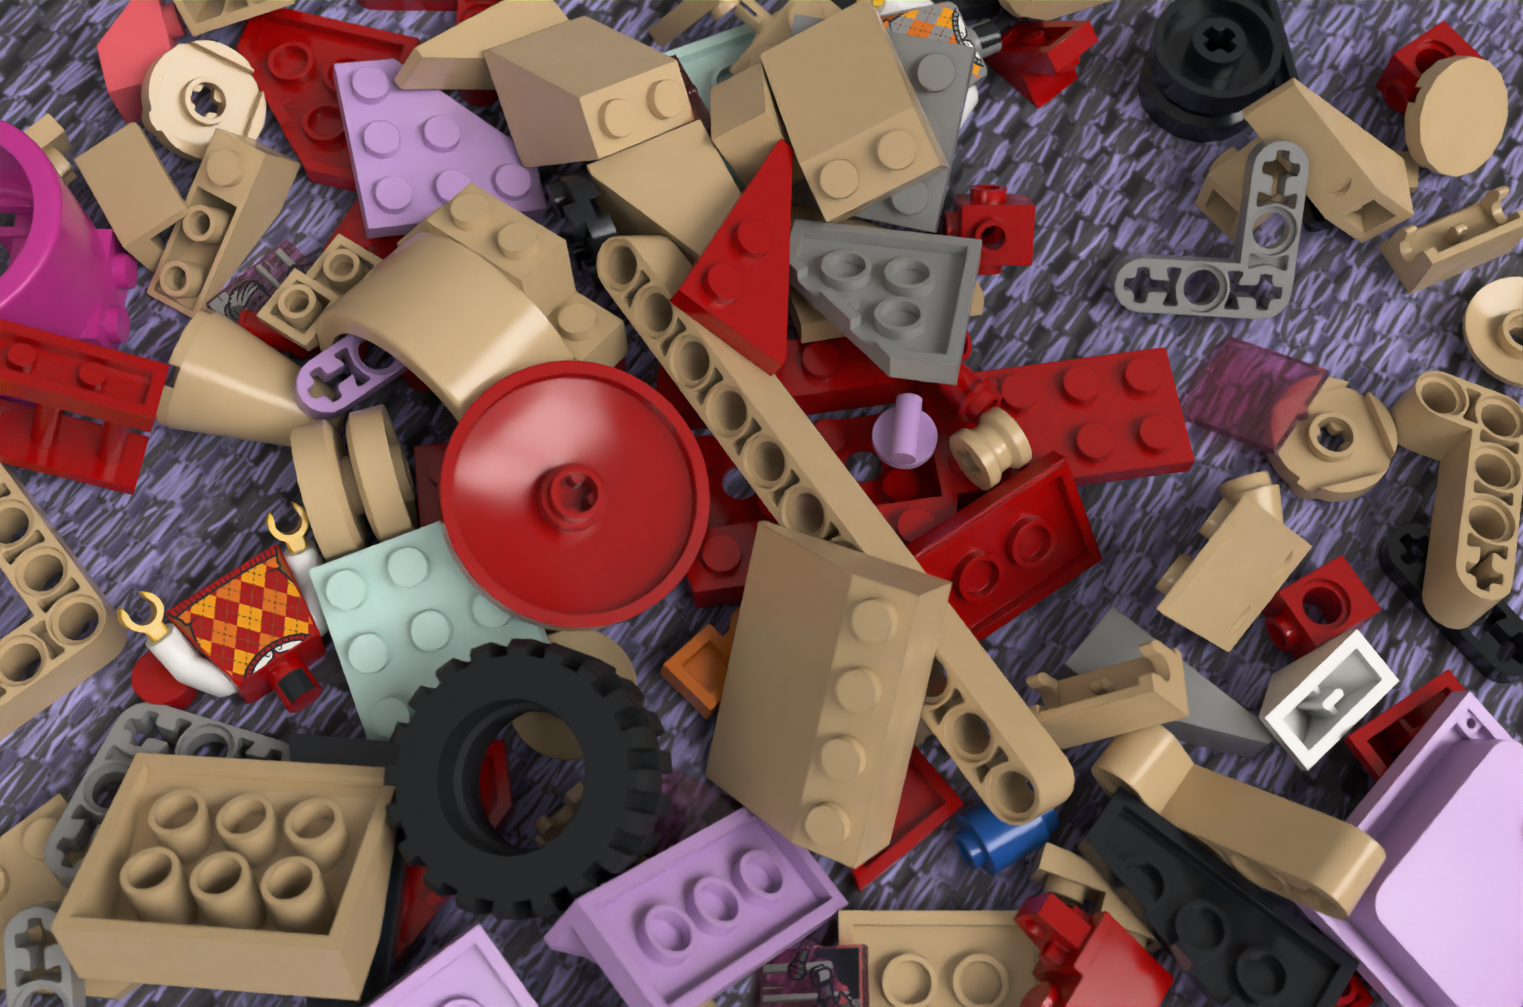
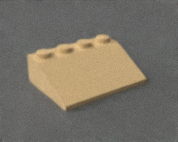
(825, 691)
(234, 877)

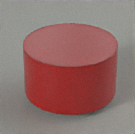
(157, 685)

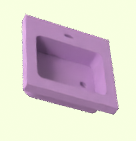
(1449, 897)

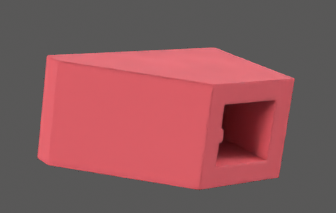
(130, 47)

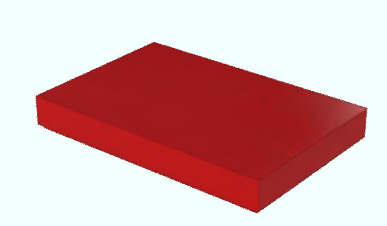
(1011, 546)

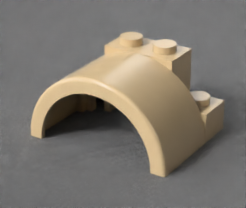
(475, 301)

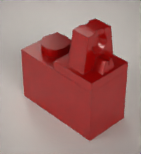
(1087, 959)

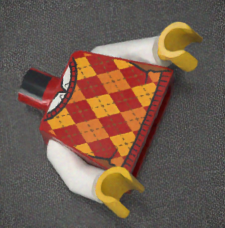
(248, 628)

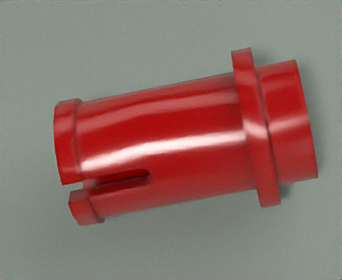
(971, 394)

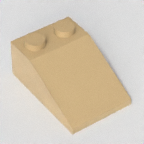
(851, 112)

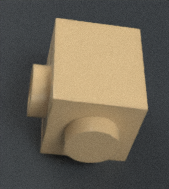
(1224, 184)

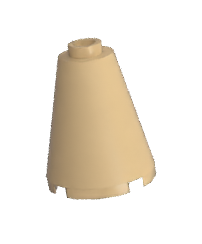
(234, 385)

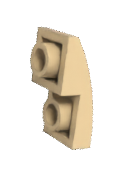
(304, 297)
(1076, 880)

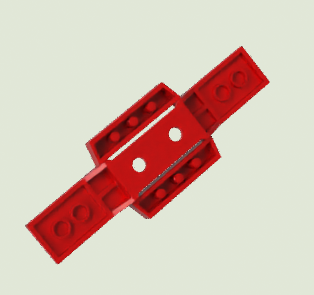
(1103, 413)

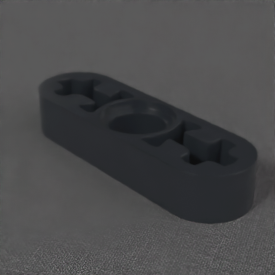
(1477, 650)

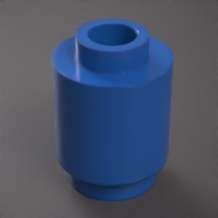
(995, 844)

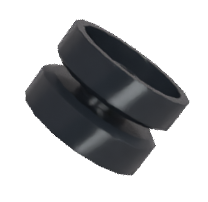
(1208, 66)

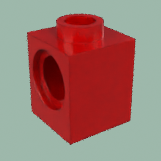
(1415, 58)
(1331, 589)

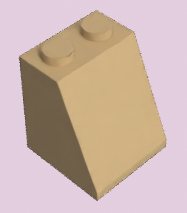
(584, 92)
(667, 188)

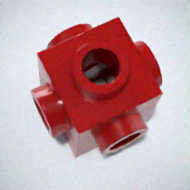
(1010, 223)

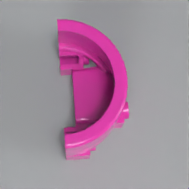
(60, 266)

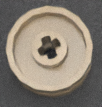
(344, 487)

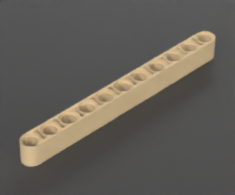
(800, 479)

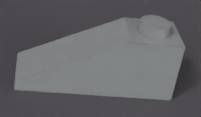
(1214, 717)

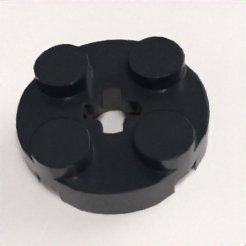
(586, 221)

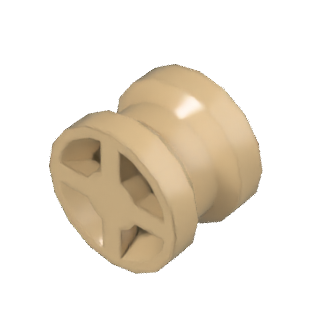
(990, 448)

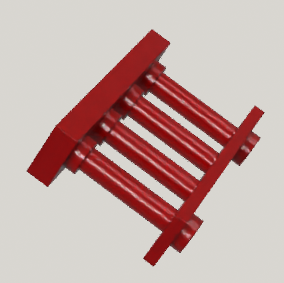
(84, 380)

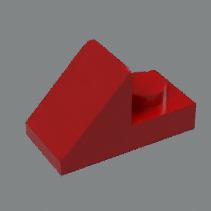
(1042, 56)

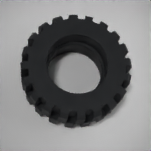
(443, 761)

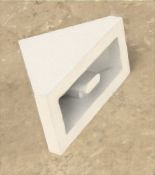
(1324, 696)

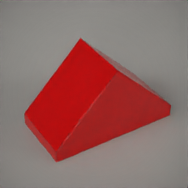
(1387, 735)

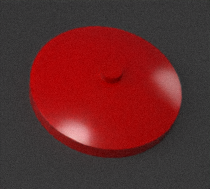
(573, 495)

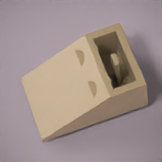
(1232, 574)

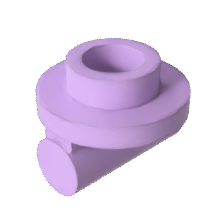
(905, 434)

